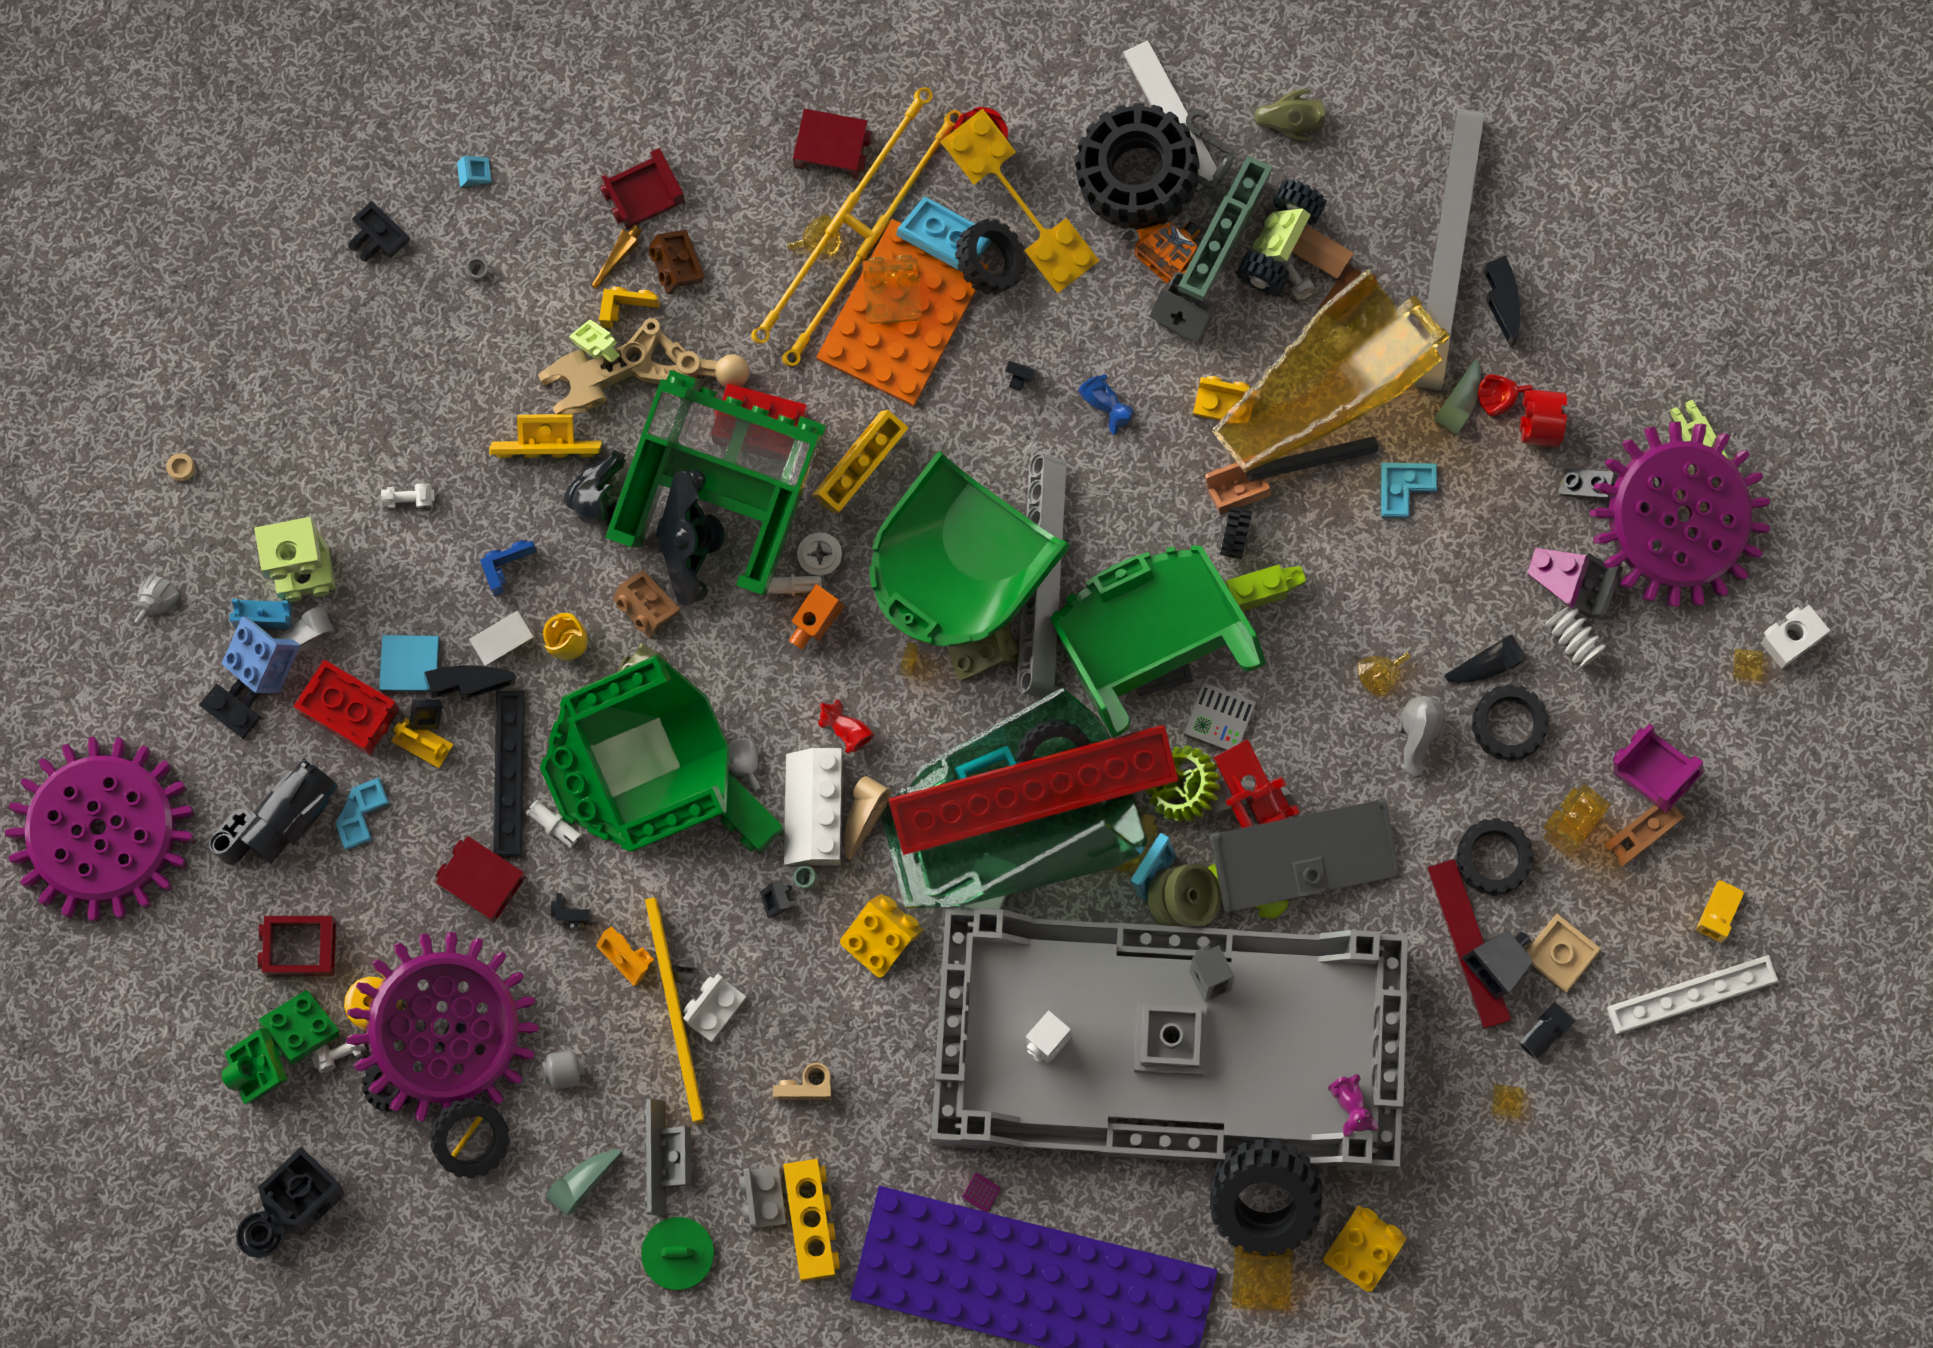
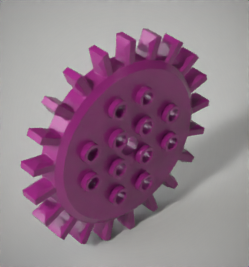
(1636, 531)
(107, 877)
(494, 1029)

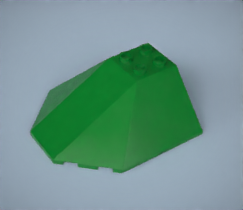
(637, 756)

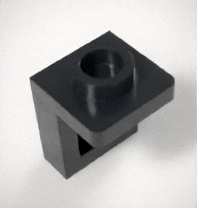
(574, 918)

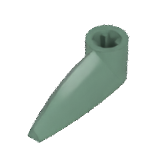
(1461, 400)
(574, 1187)

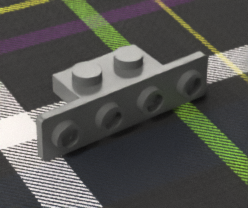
(666, 1157)

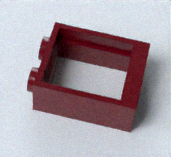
(327, 946)

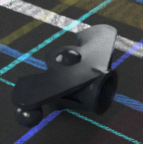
(687, 536)

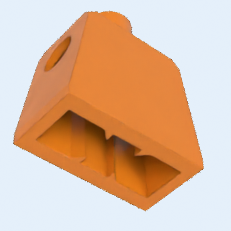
(826, 610)

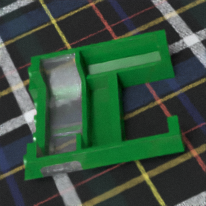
(747, 461)

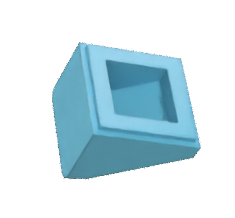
(474, 171)

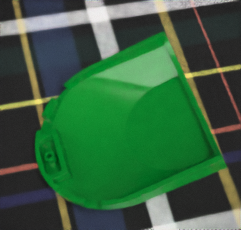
(957, 559)

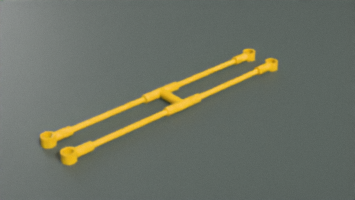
(844, 216)

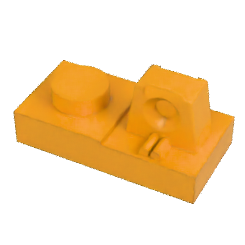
(629, 962)

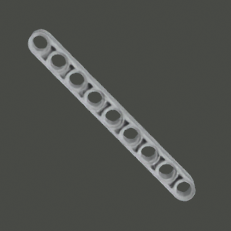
(1037, 632)

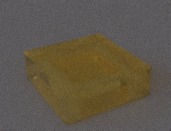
(909, 659)
(1747, 664)
(1507, 1100)

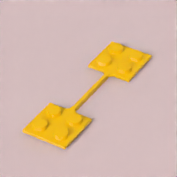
(979, 151)

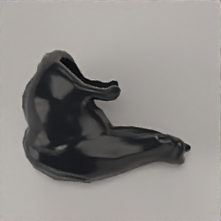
(589, 491)

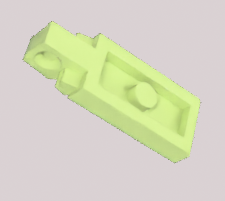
(595, 341)

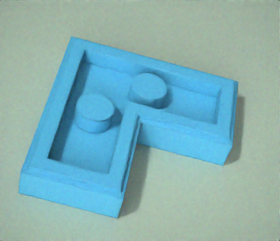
(1399, 480)

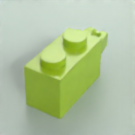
(1265, 585)

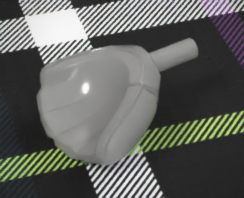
(155, 598)
(743, 759)

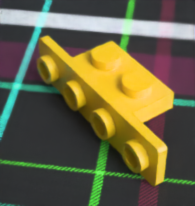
(545, 435)

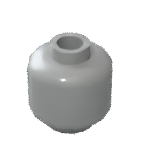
(562, 1069)

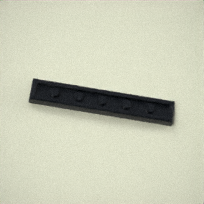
(509, 773)

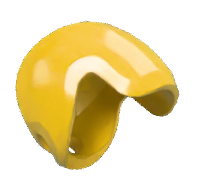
(566, 637)

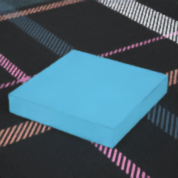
(406, 660)
(1157, 858)

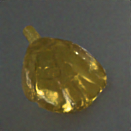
(813, 235)
(1380, 673)

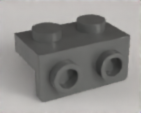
(1597, 588)

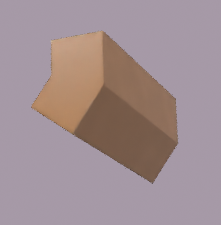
(1322, 252)

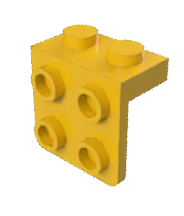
(880, 934)
(1364, 1248)

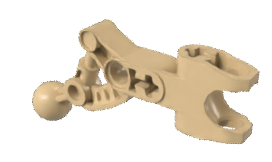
(591, 376)

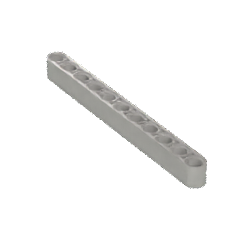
(1452, 234)

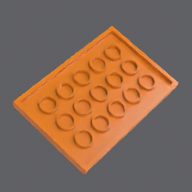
(899, 354)

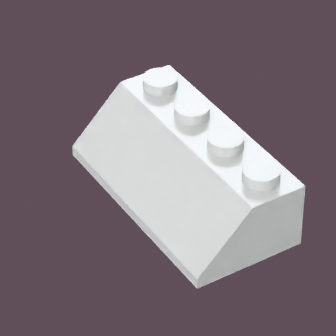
(813, 807)

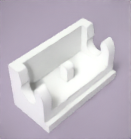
(501, 638)

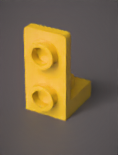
(610, 311)
(1720, 911)

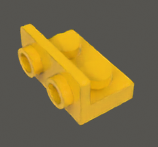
(1217, 397)

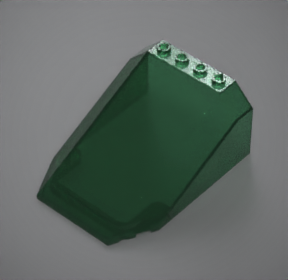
(1025, 853)

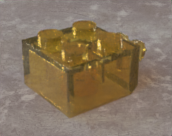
(1579, 816)

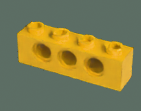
(860, 461)
(796, 1176)

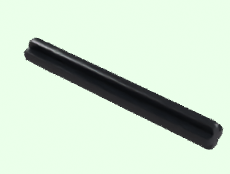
(1314, 458)

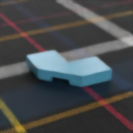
(360, 801)

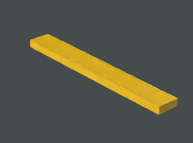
(675, 1011)

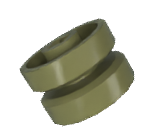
(1184, 896)

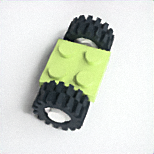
(1282, 229)

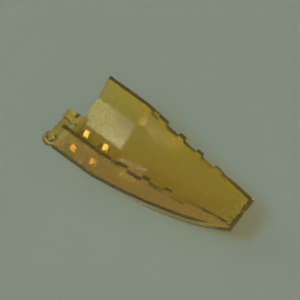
(1339, 369)

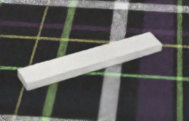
(1161, 93)
(1692, 994)

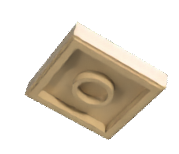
(1562, 953)

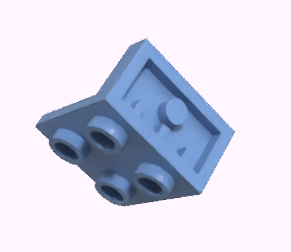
(258, 658)

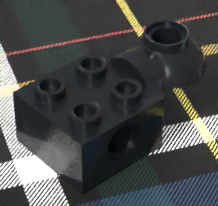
(293, 1202)

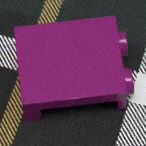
(1656, 768)

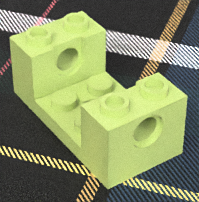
(292, 550)

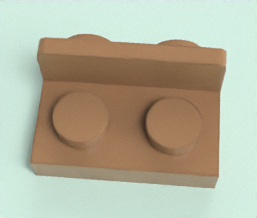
(645, 603)

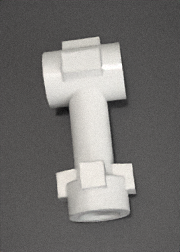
(422, 496)
(324, 1057)

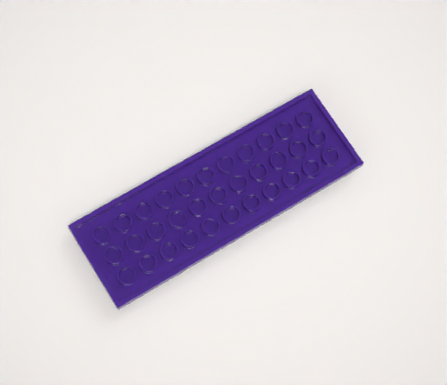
(1026, 1279)

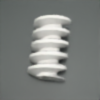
(1575, 636)

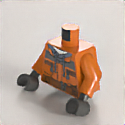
(1164, 249)

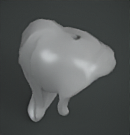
(1423, 722)

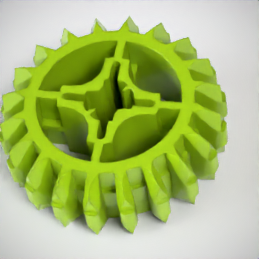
(1203, 775)

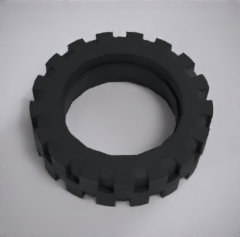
(970, 263)
(1521, 696)
(1046, 730)
(1507, 830)
(485, 1162)

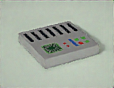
(1219, 717)

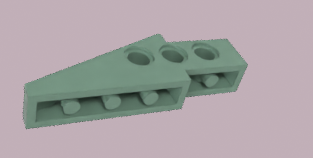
(1226, 228)

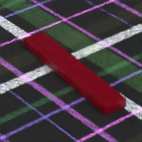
(1465, 938)

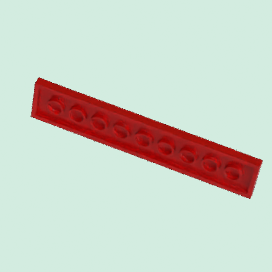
(1033, 789)

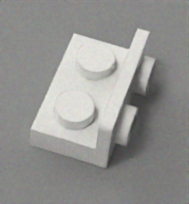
(713, 1007)

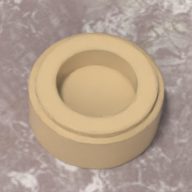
(180, 467)

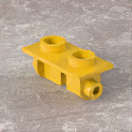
(421, 743)

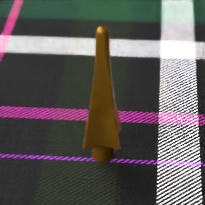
(623, 246)

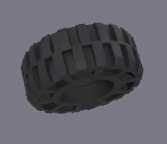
(1132, 129)

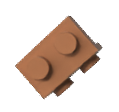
(1231, 487)

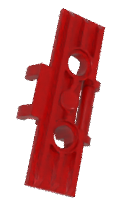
(1265, 799)

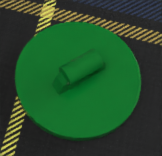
(677, 1253)

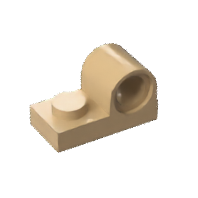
(791, 1091)

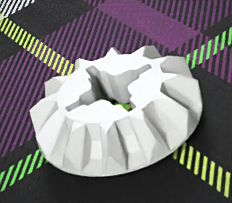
(809, 546)

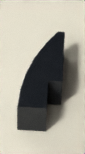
(1503, 298)
(467, 680)

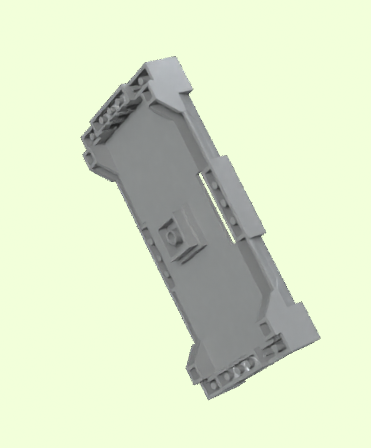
(1245, 1060)

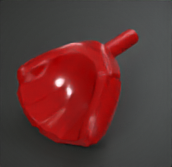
(1499, 394)

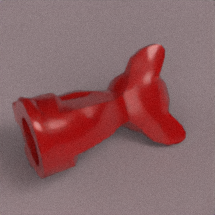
(851, 730)

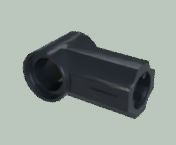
(1551, 1025)

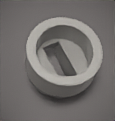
(471, 264)

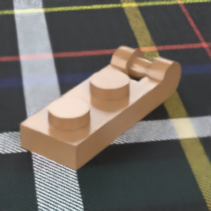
(1643, 832)

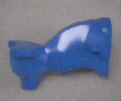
(1102, 397)

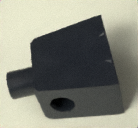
(1500, 962)

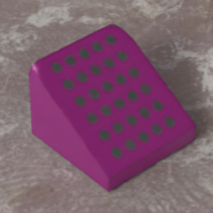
(981, 1192)

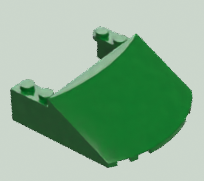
(1147, 622)

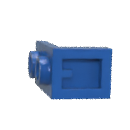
(497, 557)

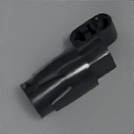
(278, 819)

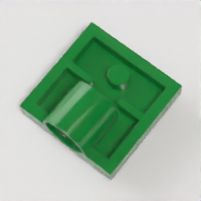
(299, 1027)
(254, 1067)

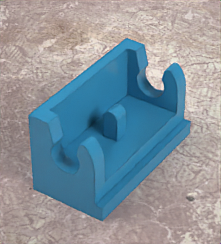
(263, 613)

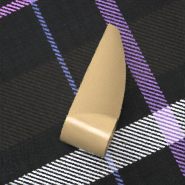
(865, 811)

